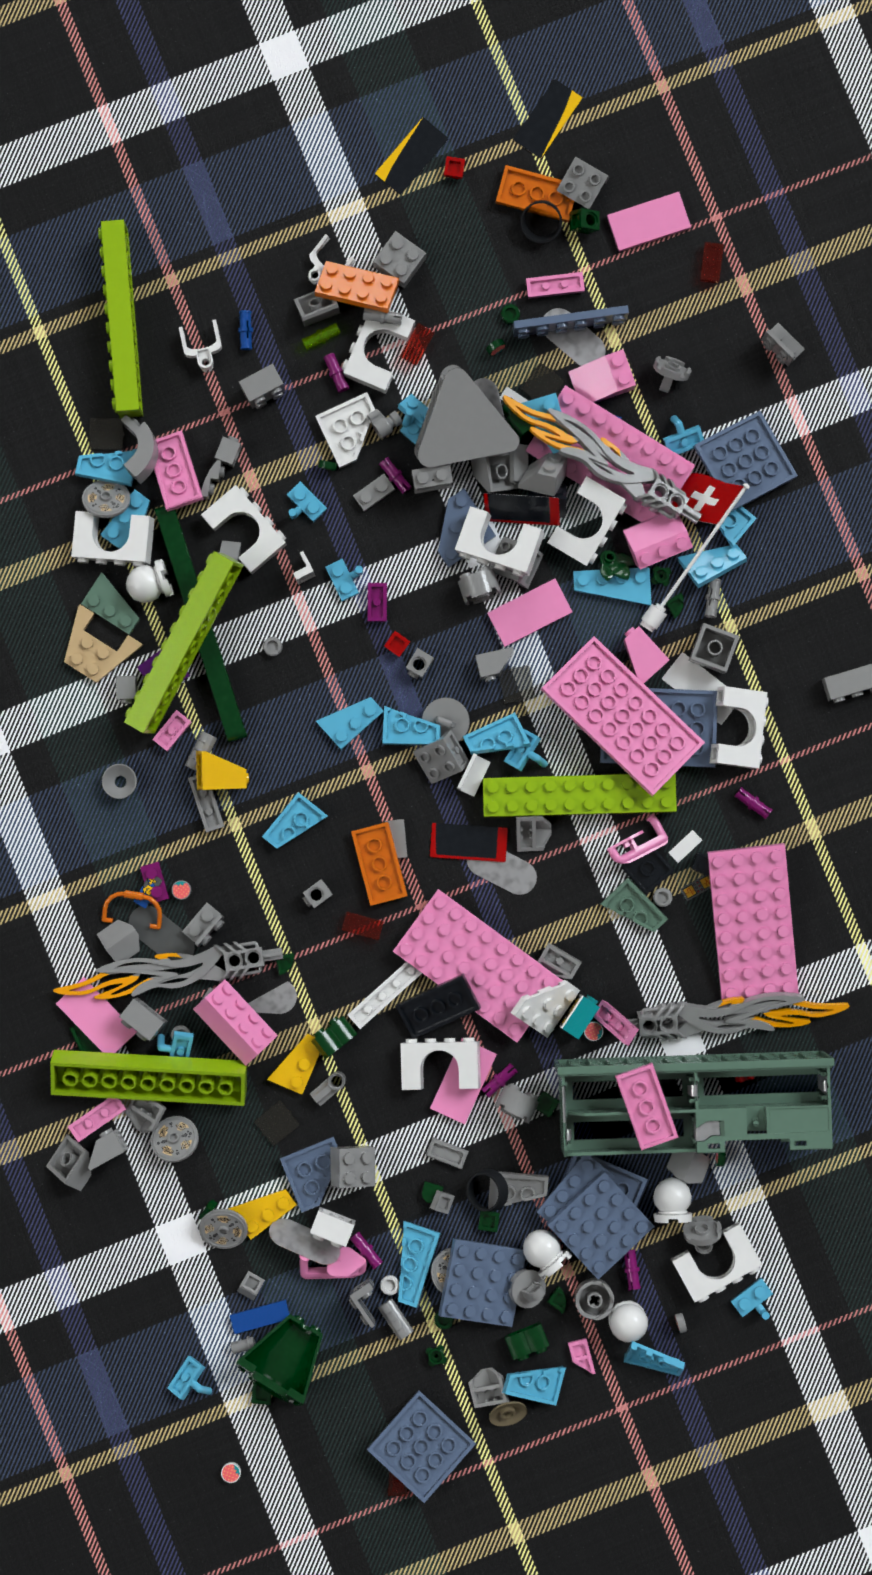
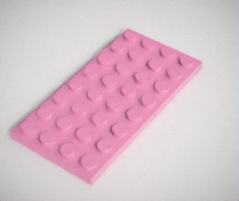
(632, 442)
(622, 716)
(752, 920)
(454, 942)

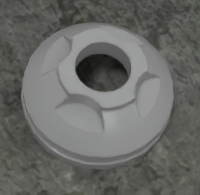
(110, 776)

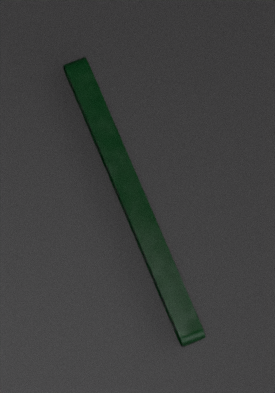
(209, 649)

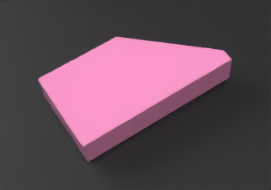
(581, 1354)

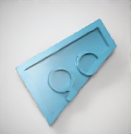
(105, 467)
(712, 563)
(350, 721)
(536, 1385)

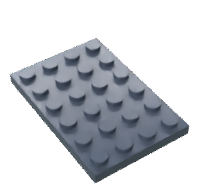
(698, 712)

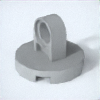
(672, 370)
(702, 1232)
(527, 1288)

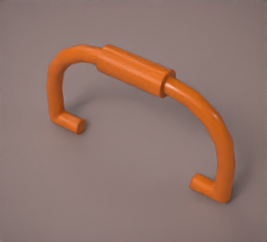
(133, 895)

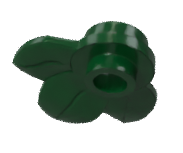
(617, 566)

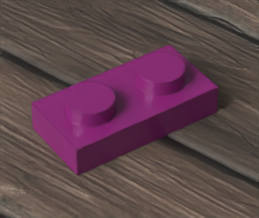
(377, 602)
(151, 871)

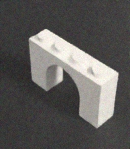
(358, 366)
(236, 503)
(584, 548)
(135, 551)
(518, 560)
(753, 706)
(465, 1052)
(744, 1261)

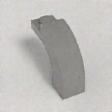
(146, 455)

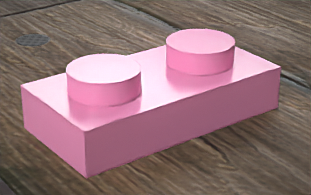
(172, 730)

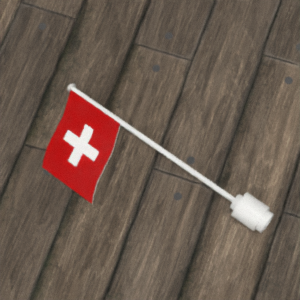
(715, 502)

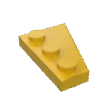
(297, 1066)
(264, 1210)

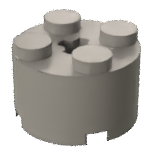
(479, 585)
(517, 1103)
(588, 1308)

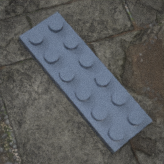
(576, 321)

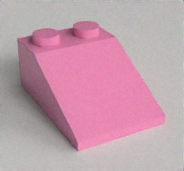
(603, 377)

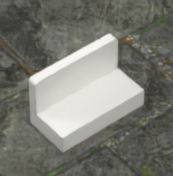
(305, 573)
(473, 775)

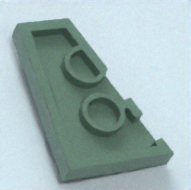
(110, 605)
(635, 905)

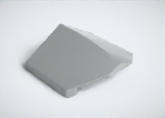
(532, 833)
(120, 940)
(145, 1114)
(689, 1166)
(487, 1388)

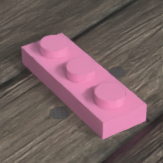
(555, 285)
(615, 1023)
(96, 1118)

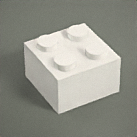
(332, 1227)

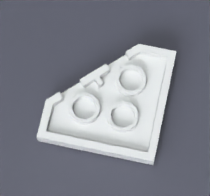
(346, 428)
(545, 1007)

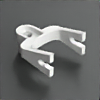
(318, 265)
(203, 354)

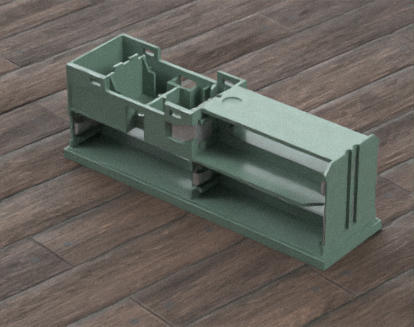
(783, 1115)

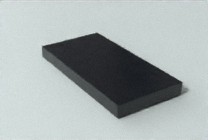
(438, 1006)

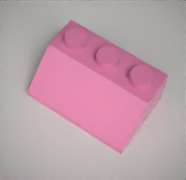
(657, 540)

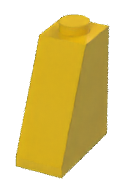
(218, 773)

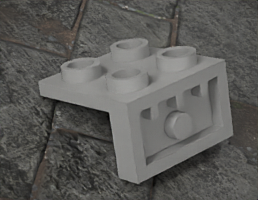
(582, 183)
(782, 344)
(507, 545)
(442, 757)
(203, 925)
(363, 1291)

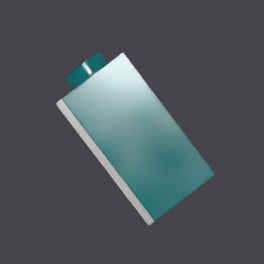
(579, 1015)

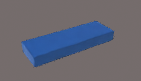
(259, 1316)

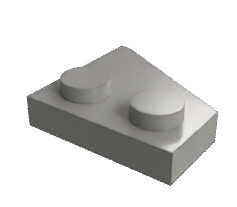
(559, 962)

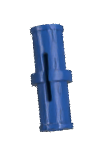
(245, 330)

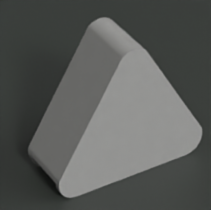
(461, 423)

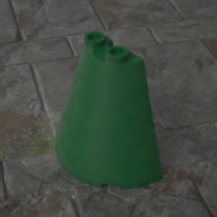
(284, 1359)

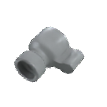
(382, 425)

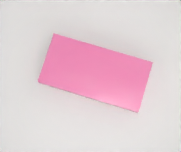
(648, 221)
(176, 472)
(529, 612)
(96, 1019)
(458, 1102)
(646, 1106)

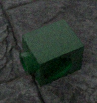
(584, 221)

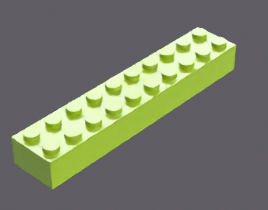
(121, 317)
(183, 643)
(574, 796)
(148, 1077)

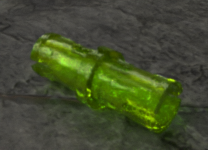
(321, 336)

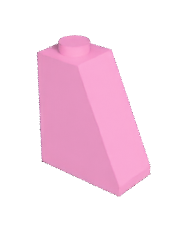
(643, 654)

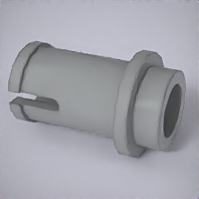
(242, 1345)

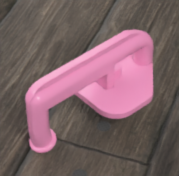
(639, 851)
(348, 1265)

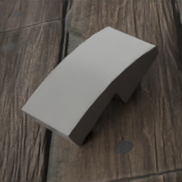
(214, 474)

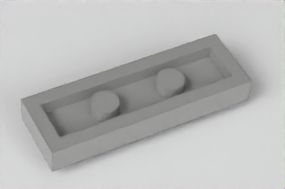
(207, 807)

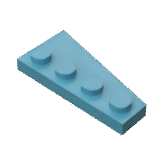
(634, 590)
(417, 1255)

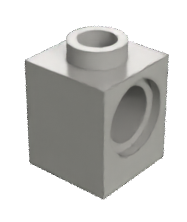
(228, 451)
(419, 655)
(126, 688)
(320, 885)

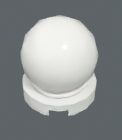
(148, 582)
(672, 1200)
(544, 1251)
(628, 1321)

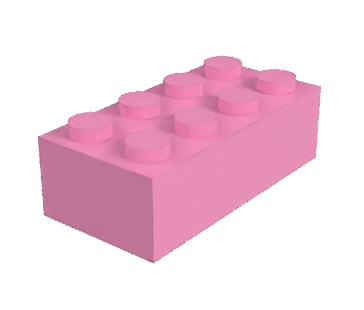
(235, 1022)

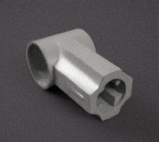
(327, 1088)

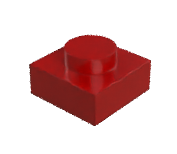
(454, 167)
(397, 644)

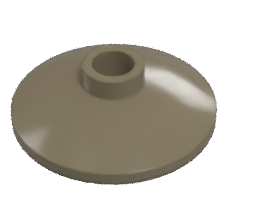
(508, 1413)

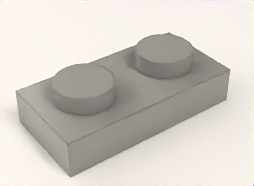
(374, 492)

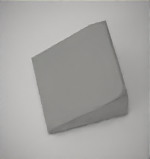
(250, 1285)

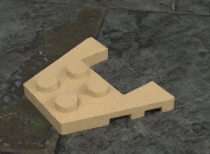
(91, 655)

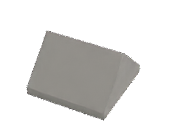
(314, 308)

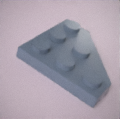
(454, 519)
(309, 1172)

